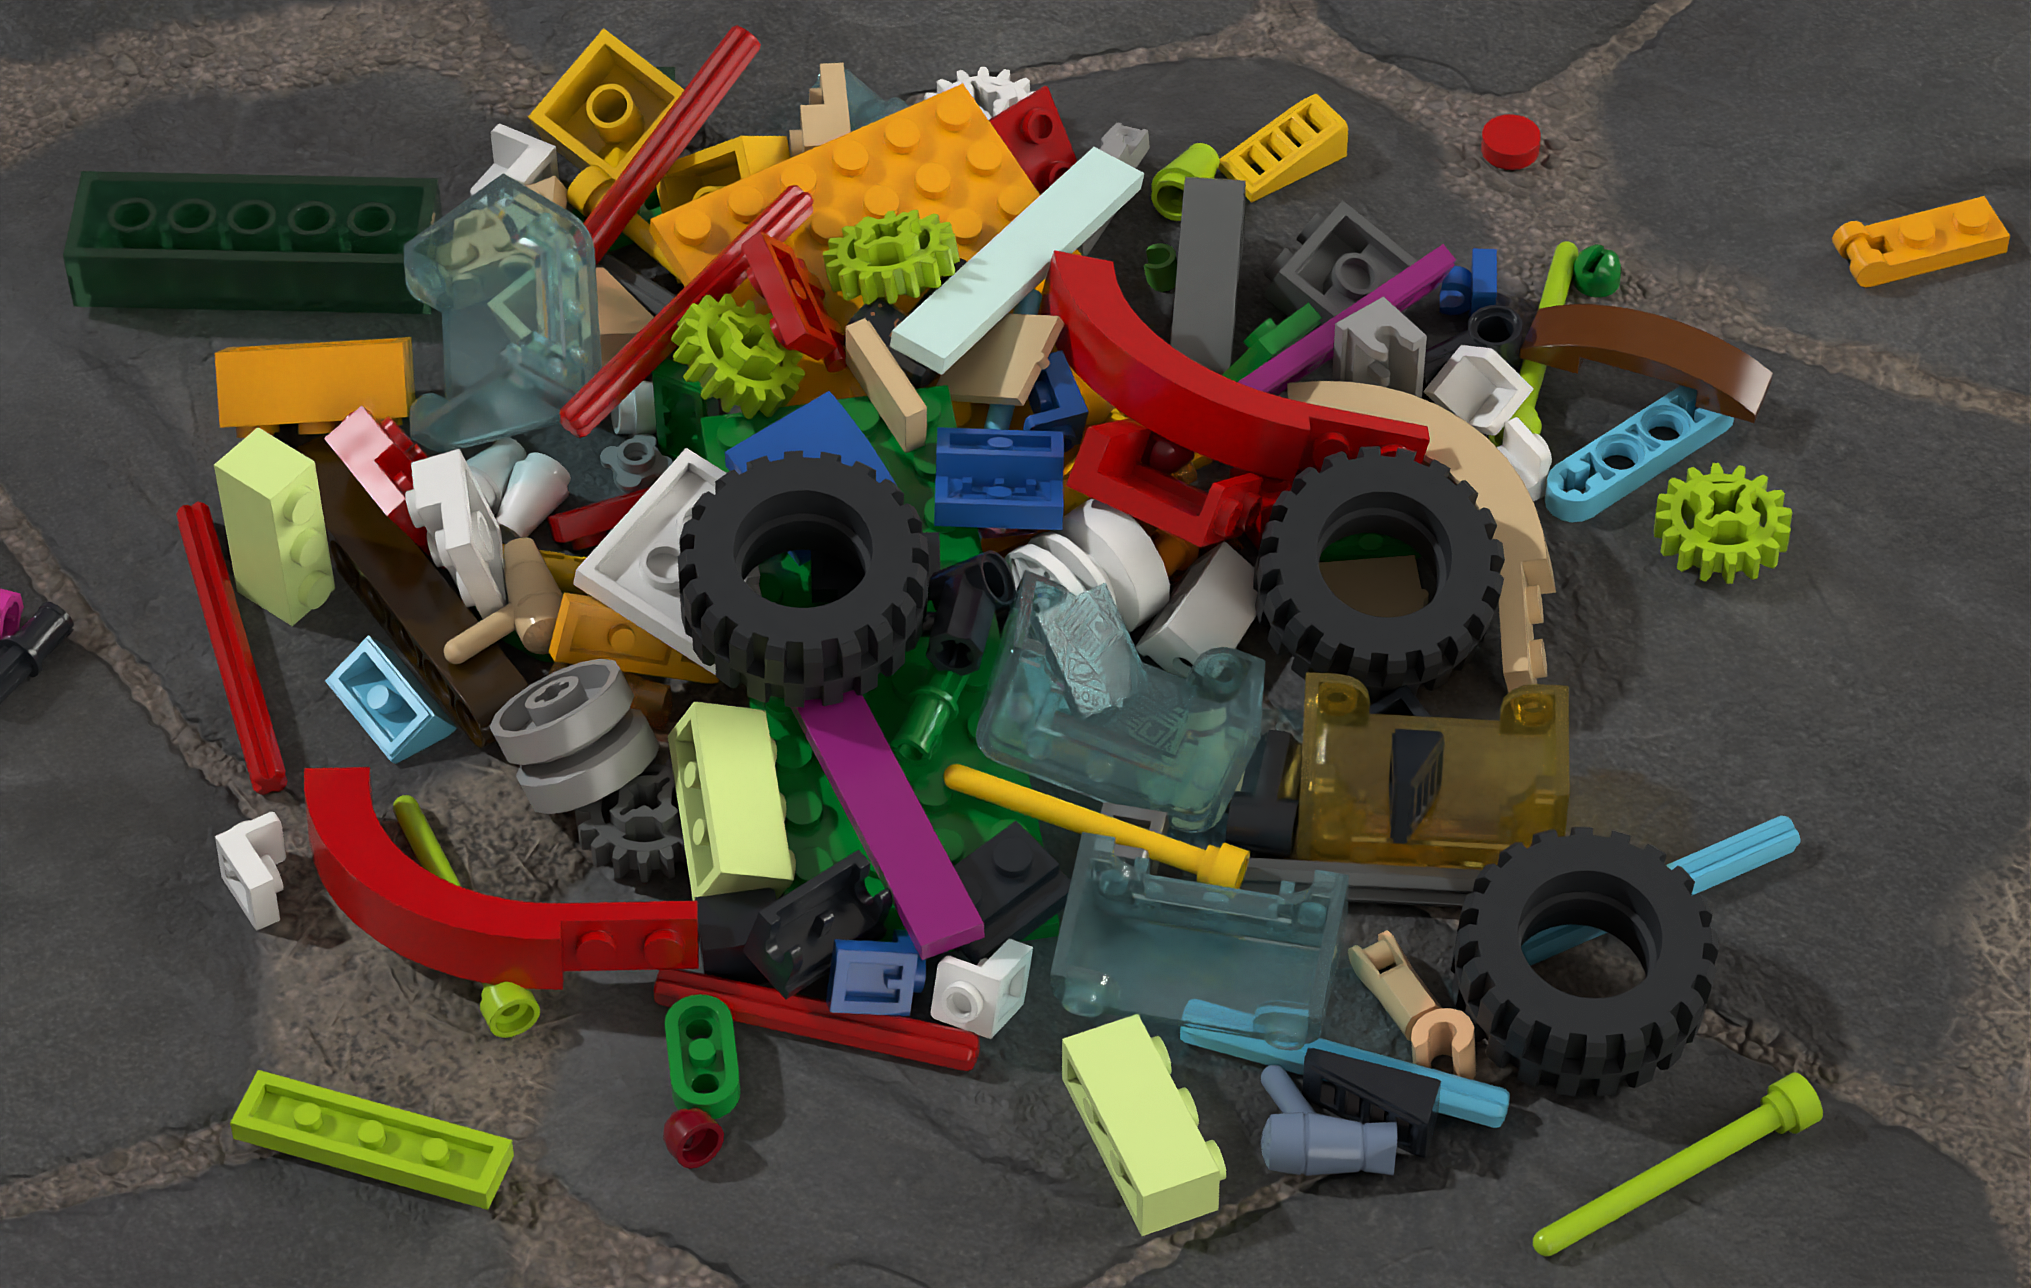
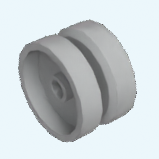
(575, 736)

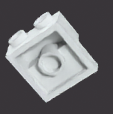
(459, 529)

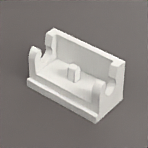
(1204, 611)

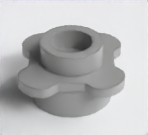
(635, 462)

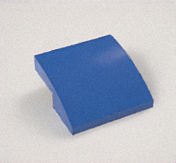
(811, 428)
(999, 478)

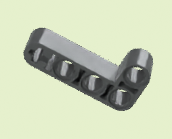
(1209, 270)

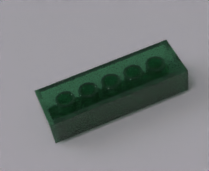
(246, 241)

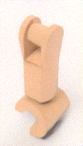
(1414, 1008)

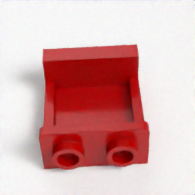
(1112, 473)

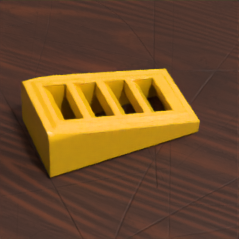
(1309, 122)

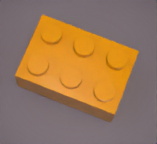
(313, 384)

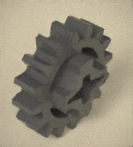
(642, 828)

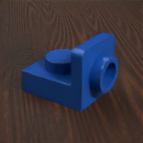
(1057, 402)
(875, 976)

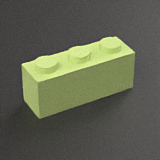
(275, 526)
(730, 801)
(1142, 1124)

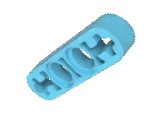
(1633, 441)

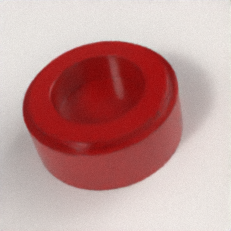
(1510, 142)

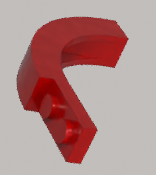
(1190, 402)
(471, 931)

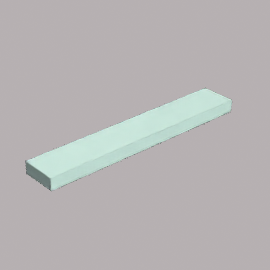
(1015, 260)

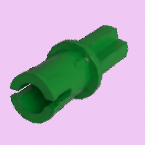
(930, 709)

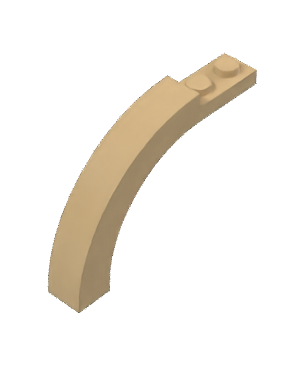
(1500, 489)

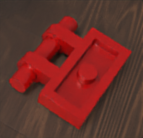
(795, 301)

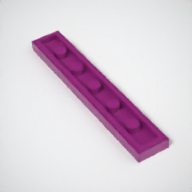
(1318, 346)
(891, 824)

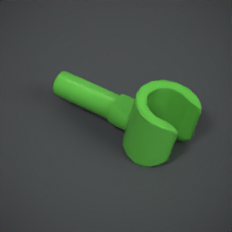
(1161, 267)

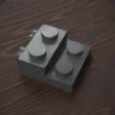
(1336, 264)

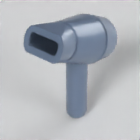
(1319, 1143)

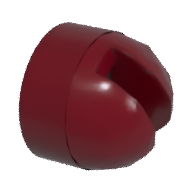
(1165, 454)
(692, 1137)

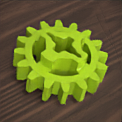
(891, 256)
(736, 356)
(1722, 523)

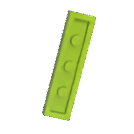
(372, 1139)

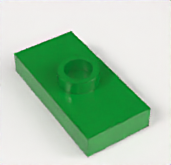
(1273, 339)
(679, 410)

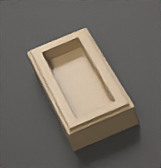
(886, 385)

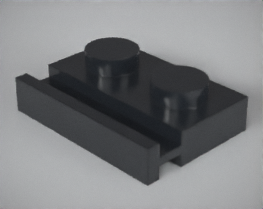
(1012, 888)

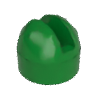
(1606, 275)

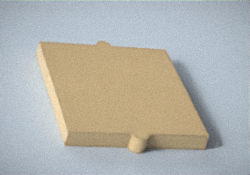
(1004, 361)
(1377, 585)

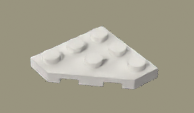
(638, 560)

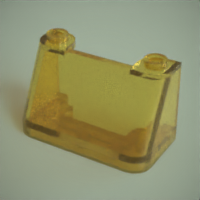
(1496, 781)

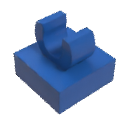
(1470, 290)

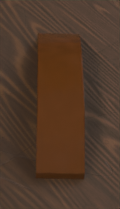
(1652, 346)

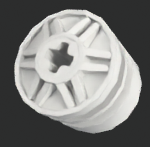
(1098, 548)

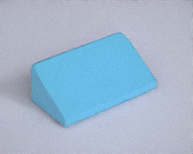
(389, 701)

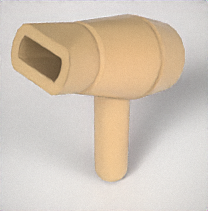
(530, 610)

